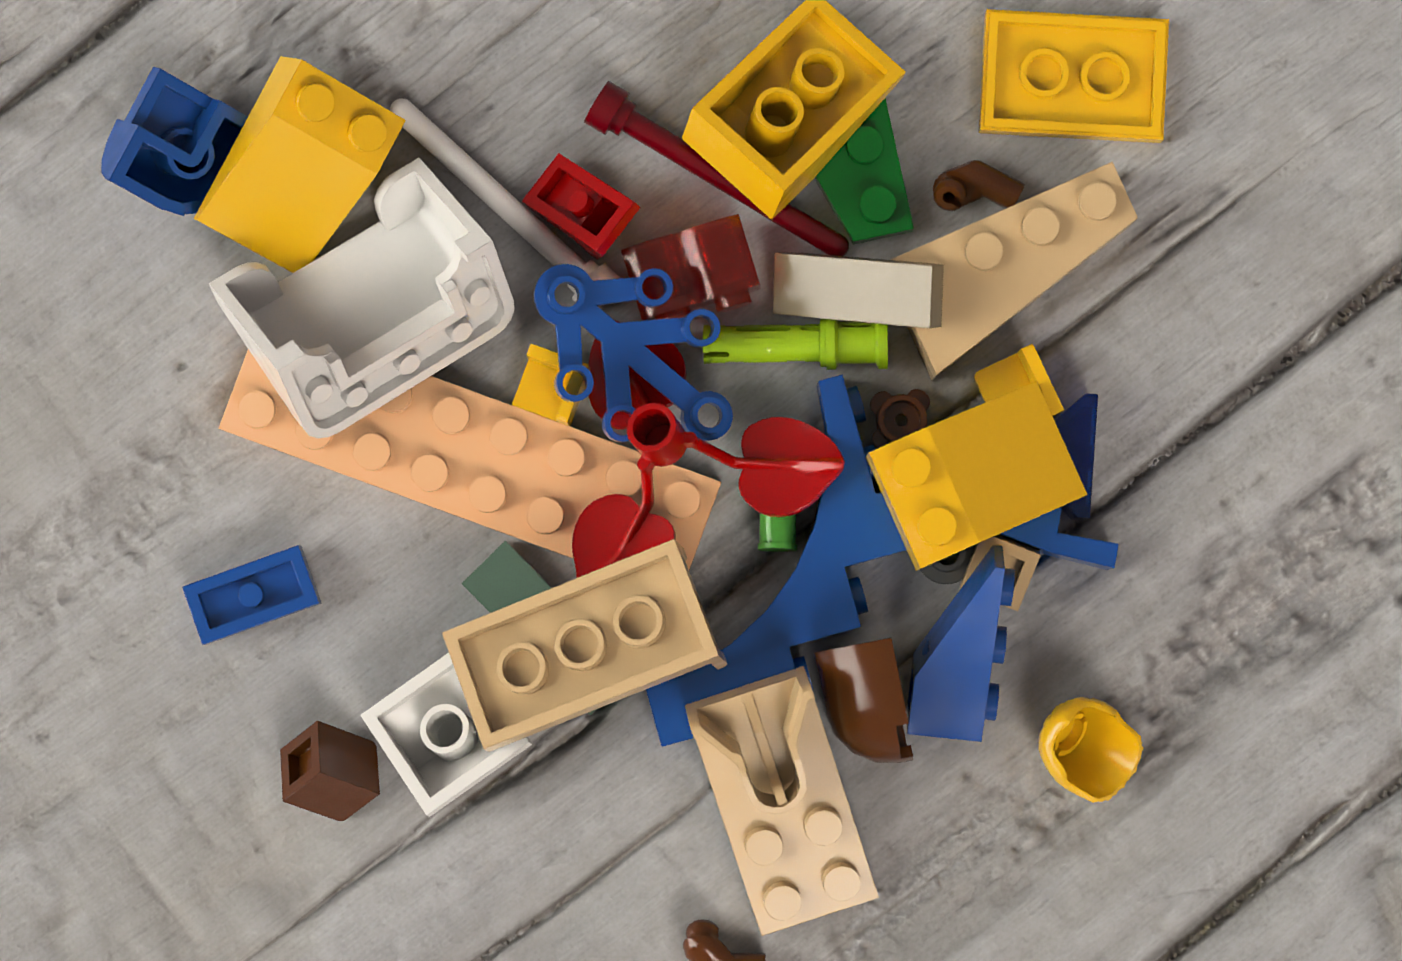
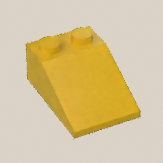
(791, 105)
(298, 165)
(975, 475)

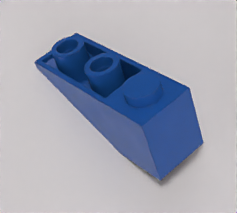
(954, 661)

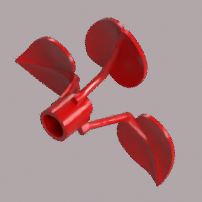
(782, 466)

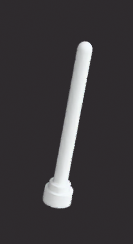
(494, 194)

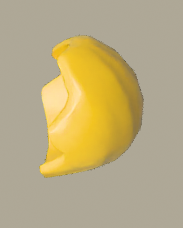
(1089, 748)

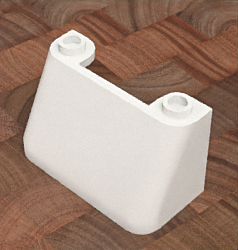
(374, 308)

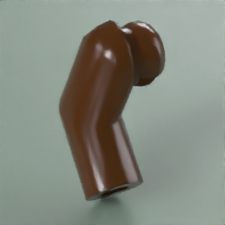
(972, 182)
(704, 945)

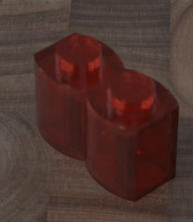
(705, 266)

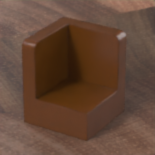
(329, 771)

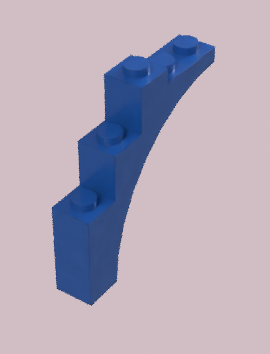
(818, 597)

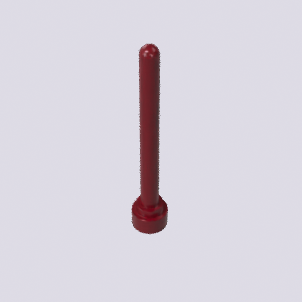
(617, 114)

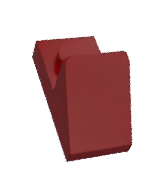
(580, 205)

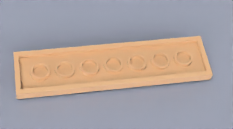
(476, 460)

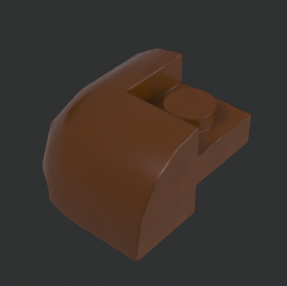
(865, 700)

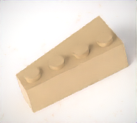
(1015, 258)

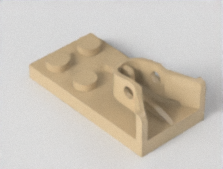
(582, 645)
(782, 800)

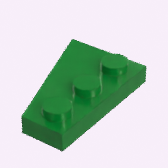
(867, 182)

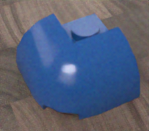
(171, 144)

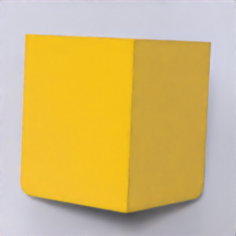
(1015, 373)
(537, 389)

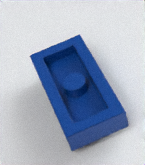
(251, 595)

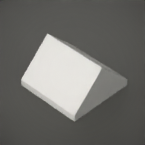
(434, 738)

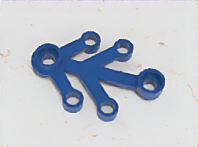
(625, 345)

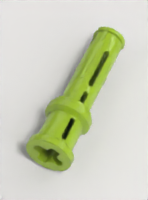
(828, 343)

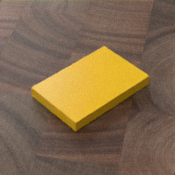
(1074, 76)

